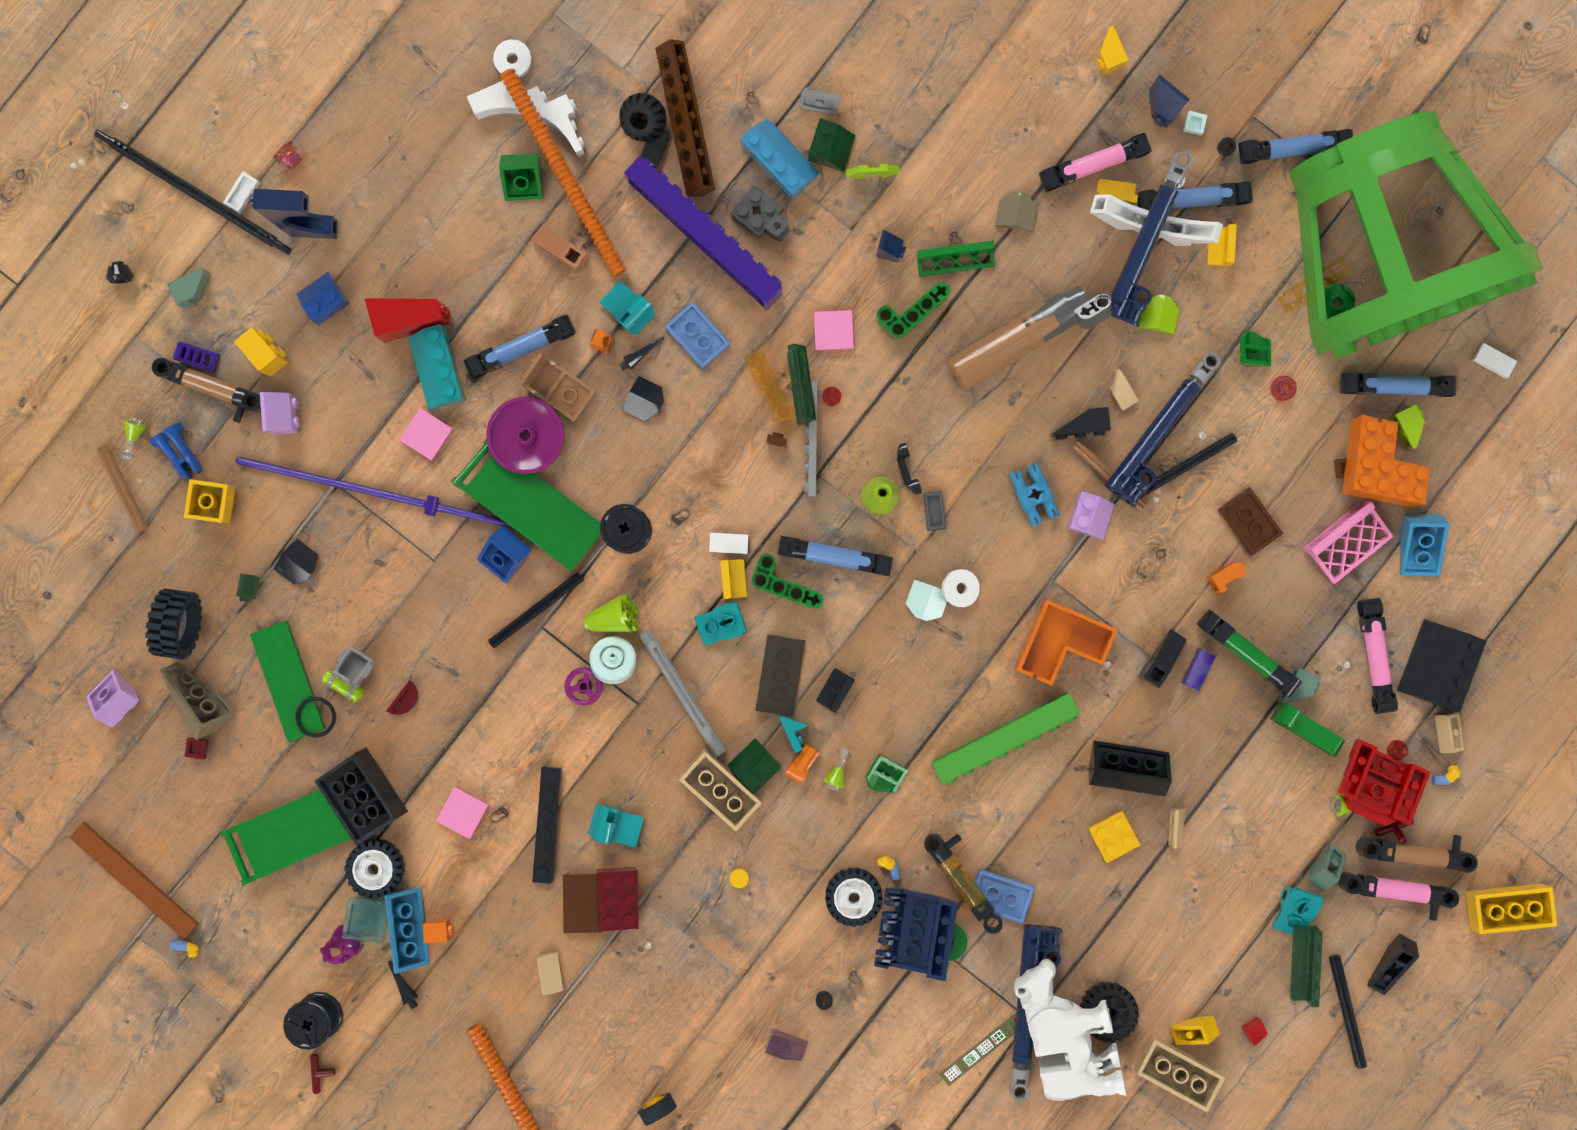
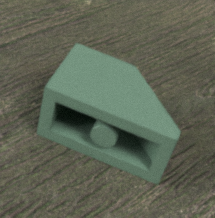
(189, 288)
(1307, 688)
(1327, 868)

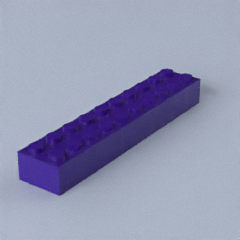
(703, 232)

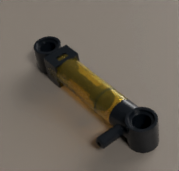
(962, 881)

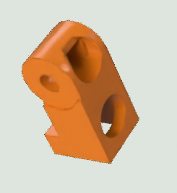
(601, 341)
(1225, 575)

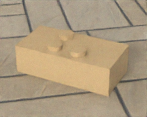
(720, 789)
(1179, 1073)

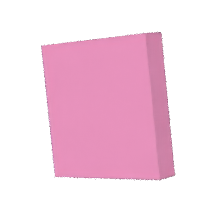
(833, 330)
(426, 434)
(462, 812)

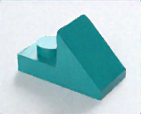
(791, 726)

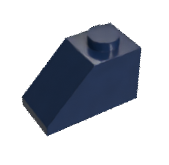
(890, 247)

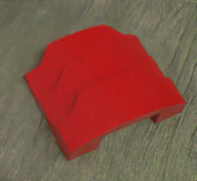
(1381, 786)

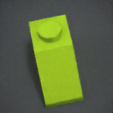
(1409, 425)

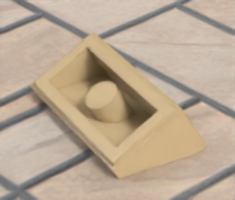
(1449, 733)
(1176, 827)
(550, 973)

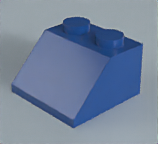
(322, 299)
(504, 554)

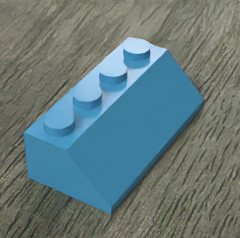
(779, 158)

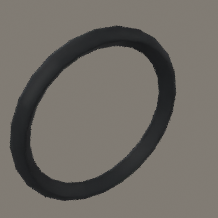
(297, 717)

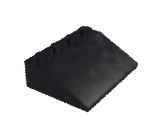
(1441, 666)
(361, 796)

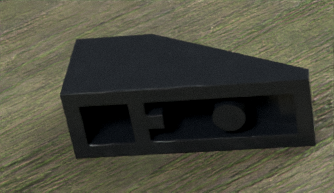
(1394, 963)

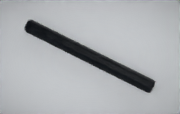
(1192, 462)
(535, 610)
(1347, 1011)

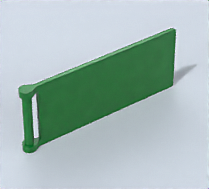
(532, 509)
(286, 836)

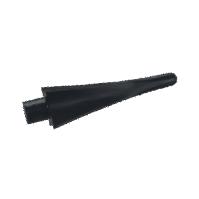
(634, 358)
(407, 993)

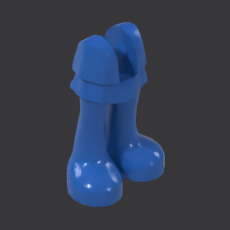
(180, 465)

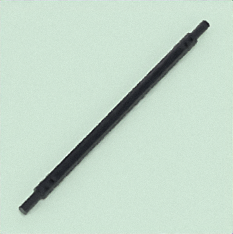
(193, 192)

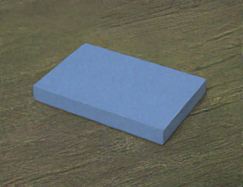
(697, 335)
(1007, 895)

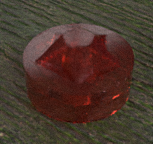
(831, 396)
(1397, 750)

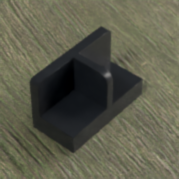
(835, 690)

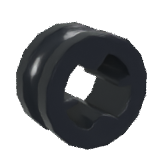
(1231, 142)
(818, 1001)

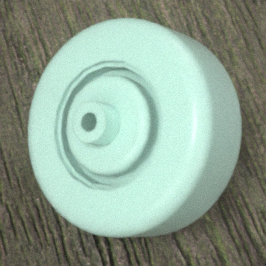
(613, 660)

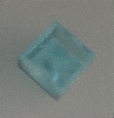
(365, 919)

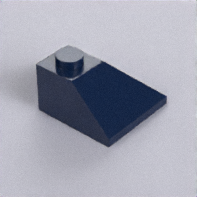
(1165, 101)

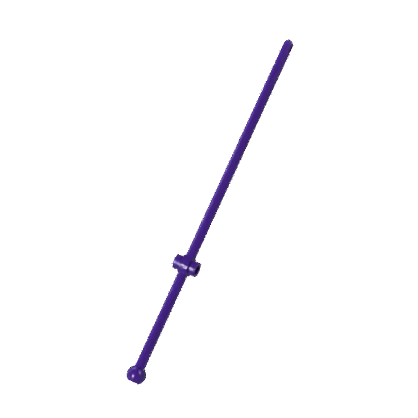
(431, 504)

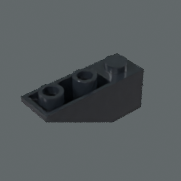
(1089, 422)
(1163, 659)

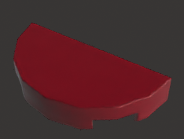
(405, 700)

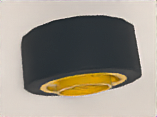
(657, 1109)

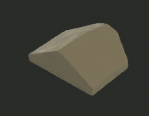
(1016, 212)

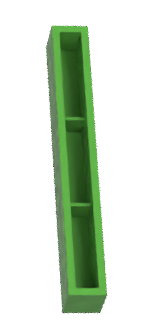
(1004, 738)

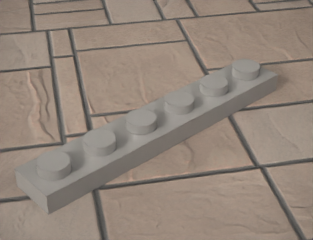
(811, 449)

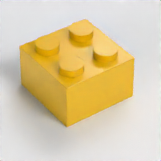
(261, 351)
(209, 501)

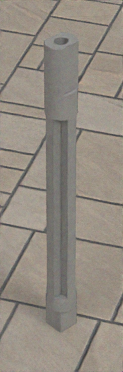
(682, 693)

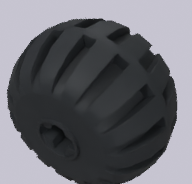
(631, 114)

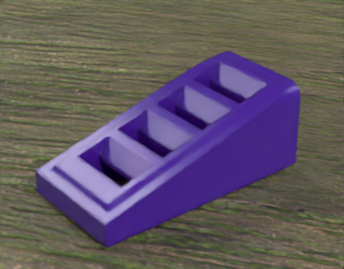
(180, 352)

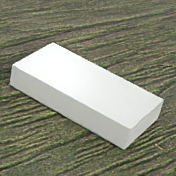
(241, 192)
(1494, 360)
(728, 543)

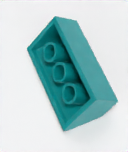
(436, 367)

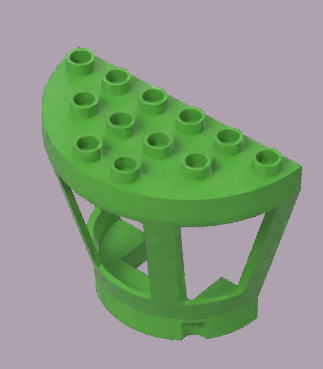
(1406, 303)

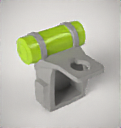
(349, 673)

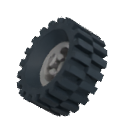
(173, 624)

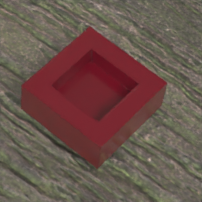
(196, 748)

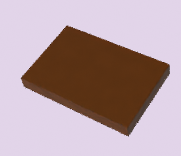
(1250, 521)
(580, 903)

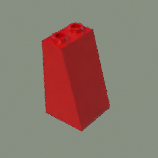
(404, 317)

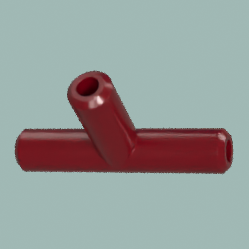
(1394, 827)
(316, 1073)

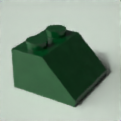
(831, 145)
(754, 766)

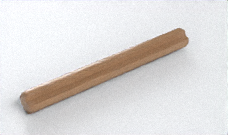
(1099, 466)
(122, 488)

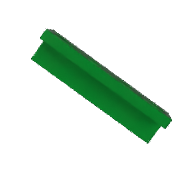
(955, 251)

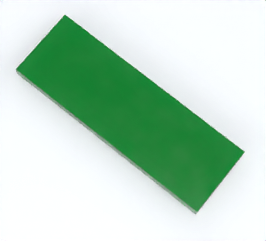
(287, 679)

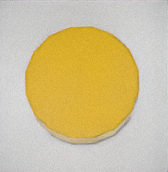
(739, 878)

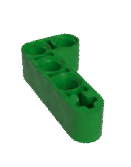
(916, 309)
(788, 586)
(1307, 729)

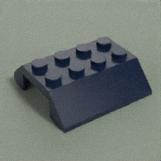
(917, 932)

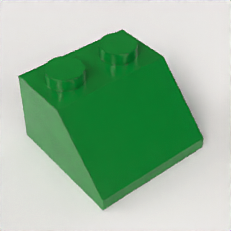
(521, 177)

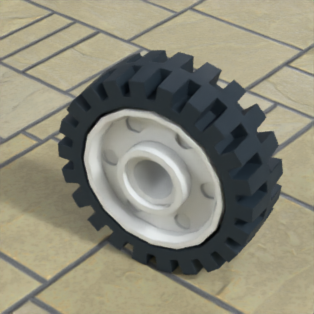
(389, 865)
(853, 912)

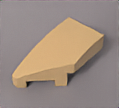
(1122, 391)

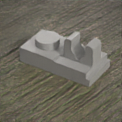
(819, 101)

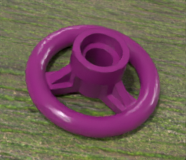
(569, 689)

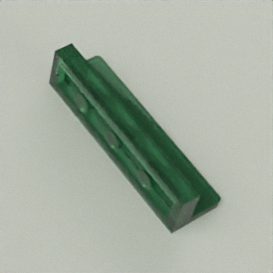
(801, 384)
(1306, 964)

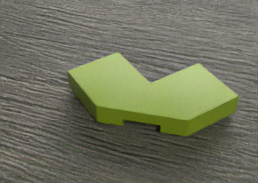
(862, 171)

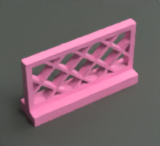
(1341, 527)

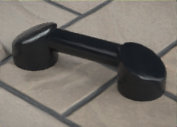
(912, 485)

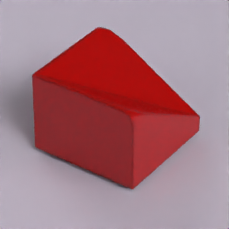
(1255, 1031)

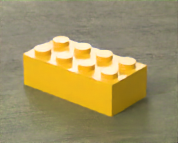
(1511, 908)

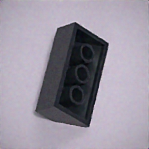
(1130, 768)

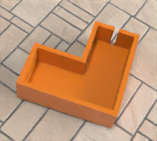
(1372, 467)
(1059, 631)

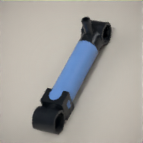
(1254, 150)
(1223, 195)
(494, 358)
(1395, 384)
(835, 556)

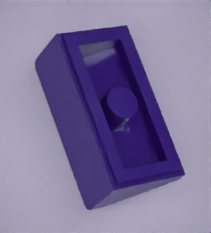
(1198, 669)

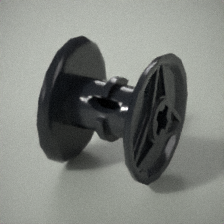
(625, 516)
(312, 1020)

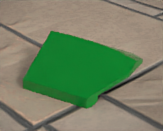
(1254, 350)
(885, 775)

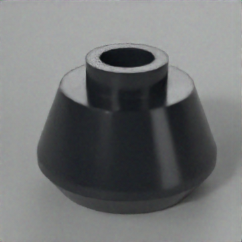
(119, 273)

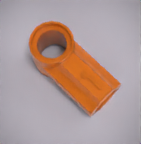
(800, 766)

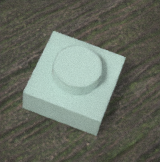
(1195, 123)

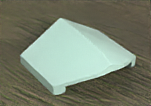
(925, 601)

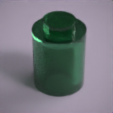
(247, 587)

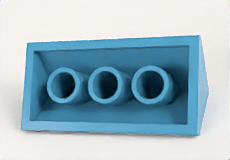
(406, 929)

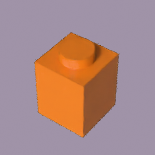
(437, 930)

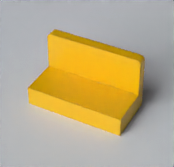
(1121, 190)
(1224, 251)
(733, 578)

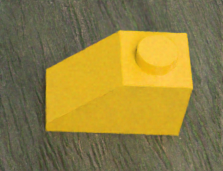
(1111, 53)
(1195, 1031)

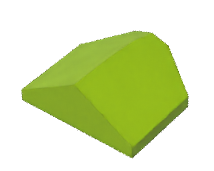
(1160, 315)

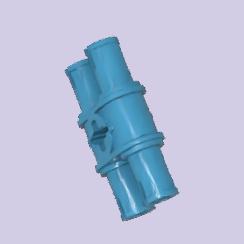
(1029, 504)

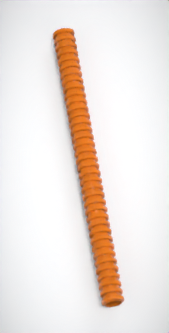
(562, 170)
(501, 1077)

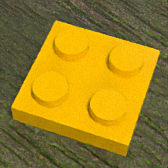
(1113, 836)

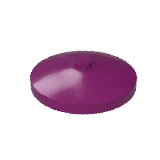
(525, 435)

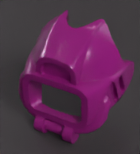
(348, 947)

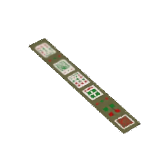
(979, 1051)

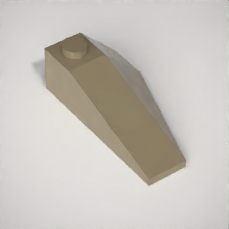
(197, 704)

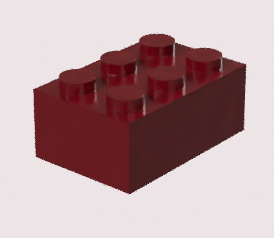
(617, 898)

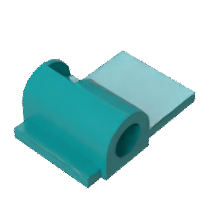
(629, 309)
(720, 624)
(615, 825)
(1296, 909)

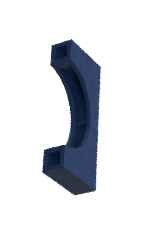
(290, 213)

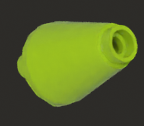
(877, 503)
(613, 616)

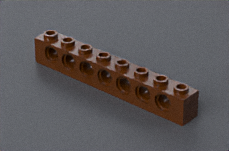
(685, 118)

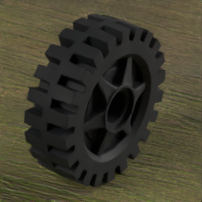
(1123, 1005)

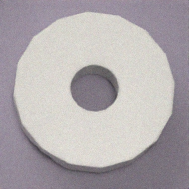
(509, 48)
(970, 592)

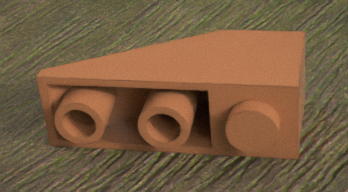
(560, 249)

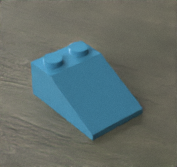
(1422, 544)

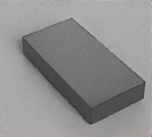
(934, 511)

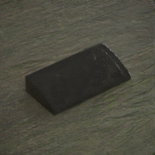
(780, 675)

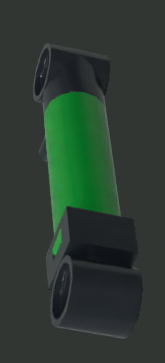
(1249, 653)

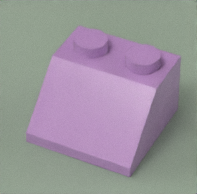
(279, 413)
(1090, 515)
(112, 699)

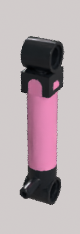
(1069, 171)
(1373, 627)
(1401, 890)

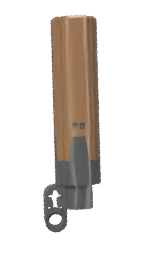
(1027, 334)

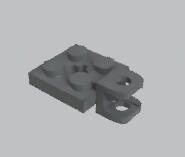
(767, 221)

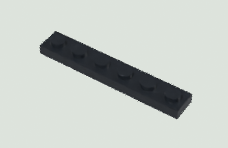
(546, 825)

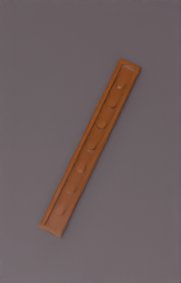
(134, 880)

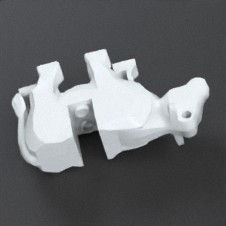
(1064, 1041)

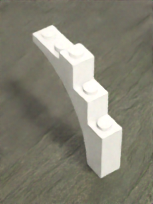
(556, 113)
(1175, 230)

